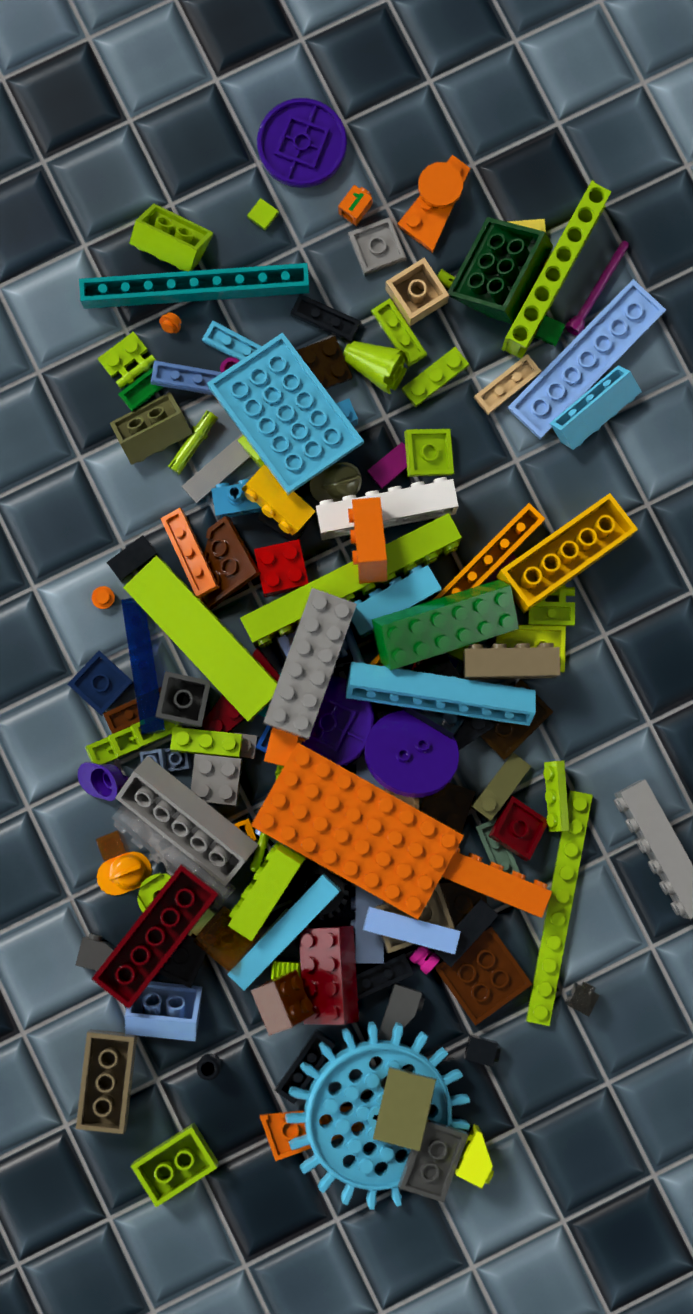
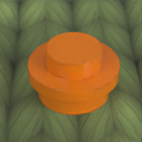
(170, 323)
(103, 597)

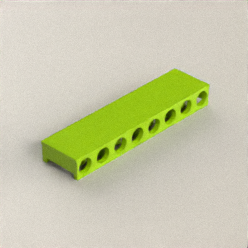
(556, 270)
(202, 638)

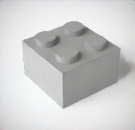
(217, 779)

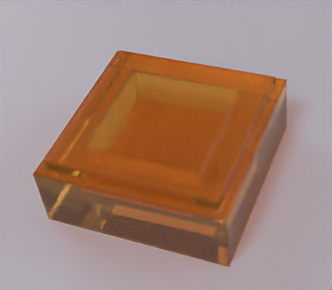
(111, 845)

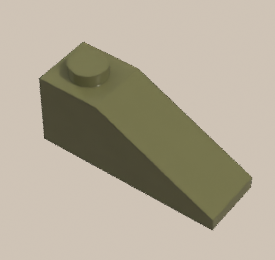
(500, 787)

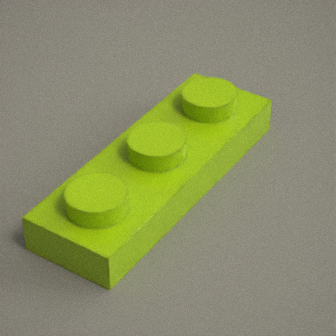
(435, 377)
(206, 742)
(556, 796)

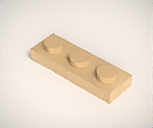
(507, 384)

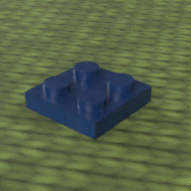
(100, 683)

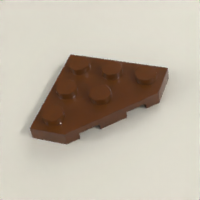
(228, 561)

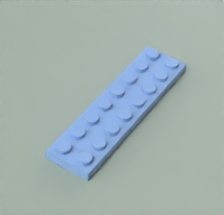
(586, 358)

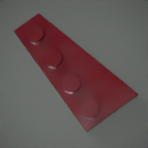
(224, 715)

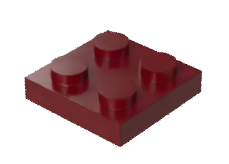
(518, 828)

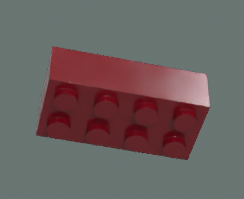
(329, 974)

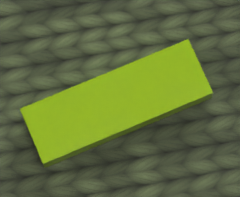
(398, 331)

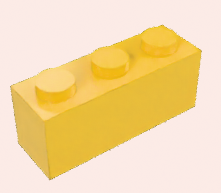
(287, 510)

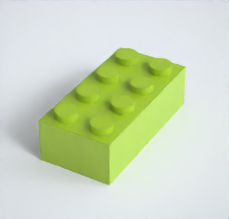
(265, 890)

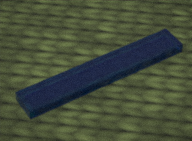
(142, 666)

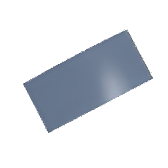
(168, 760)

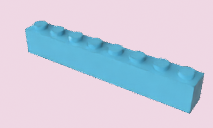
(441, 693)

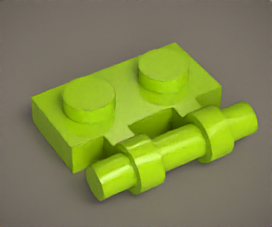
(124, 354)
(554, 613)

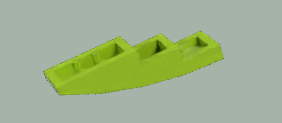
(125, 742)

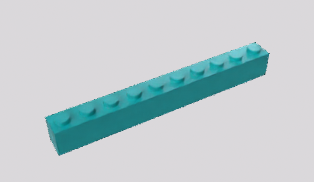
(194, 285)

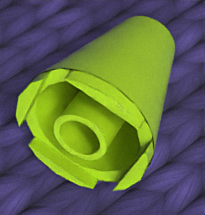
(377, 363)

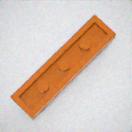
(189, 553)

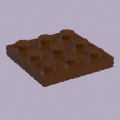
(484, 977)

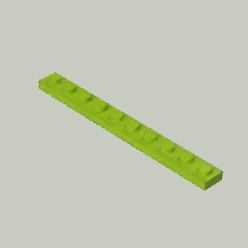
(559, 910)

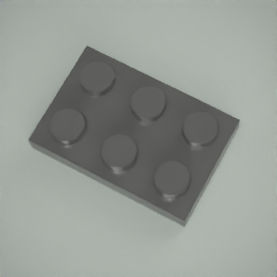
(433, 1167)

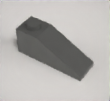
(93, 952)
(400, 1009)

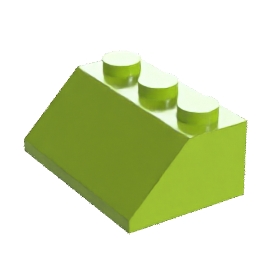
(170, 237)

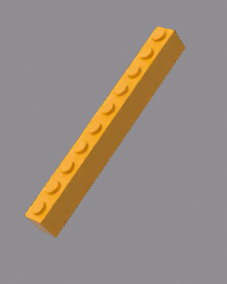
(492, 555)

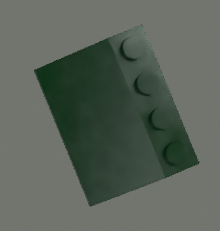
(501, 269)

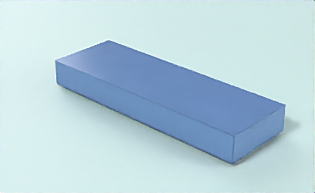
(182, 377)

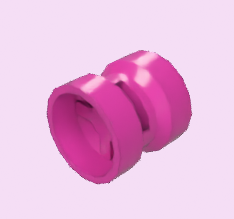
(419, 956)

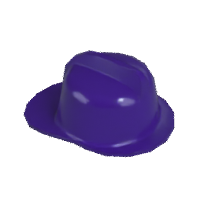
(101, 780)

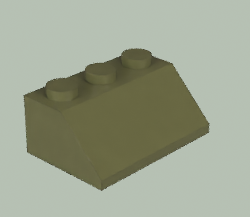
(151, 428)

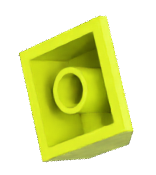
(475, 1161)

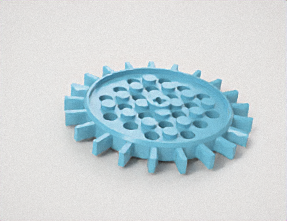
(321, 1101)

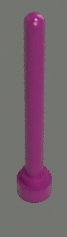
(576, 324)

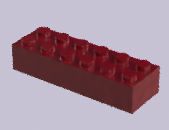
(155, 936)

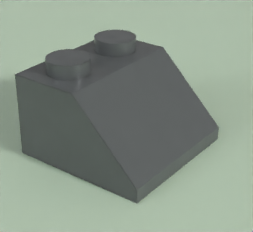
(183, 700)

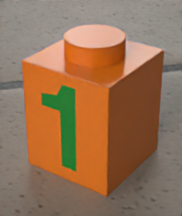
(355, 204)

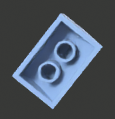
(165, 1012)

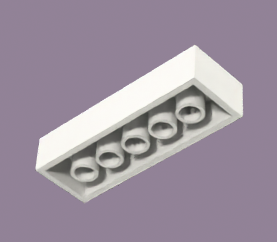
(397, 505)

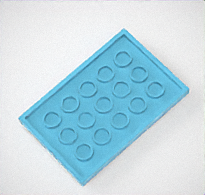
(285, 413)

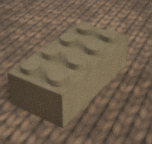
(511, 663)
(106, 1081)

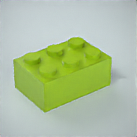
(175, 1164)

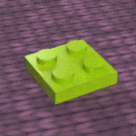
(429, 452)

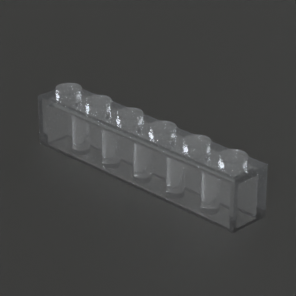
(163, 851)

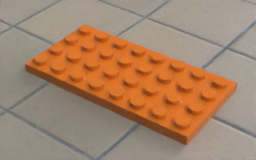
(357, 830)

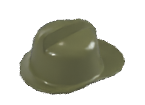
(336, 482)

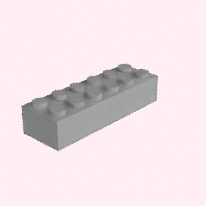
(310, 663)
(186, 820)
(660, 844)

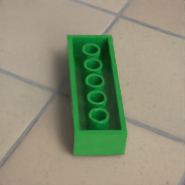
(445, 624)

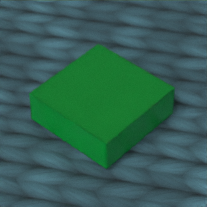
(550, 331)

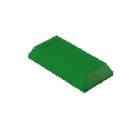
(139, 391)

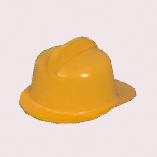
(123, 873)

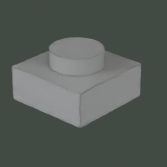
(248, 746)

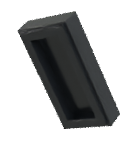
(131, 558)

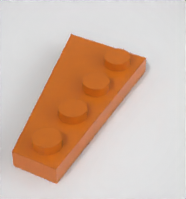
(427, 222)
(280, 1132)

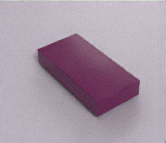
(389, 466)

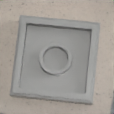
(377, 246)

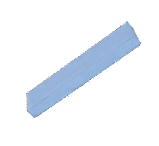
(411, 930)

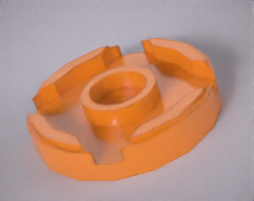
(440, 185)

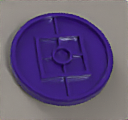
(301, 142)
(340, 725)
(410, 755)

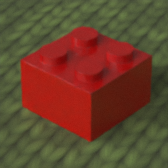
(281, 568)

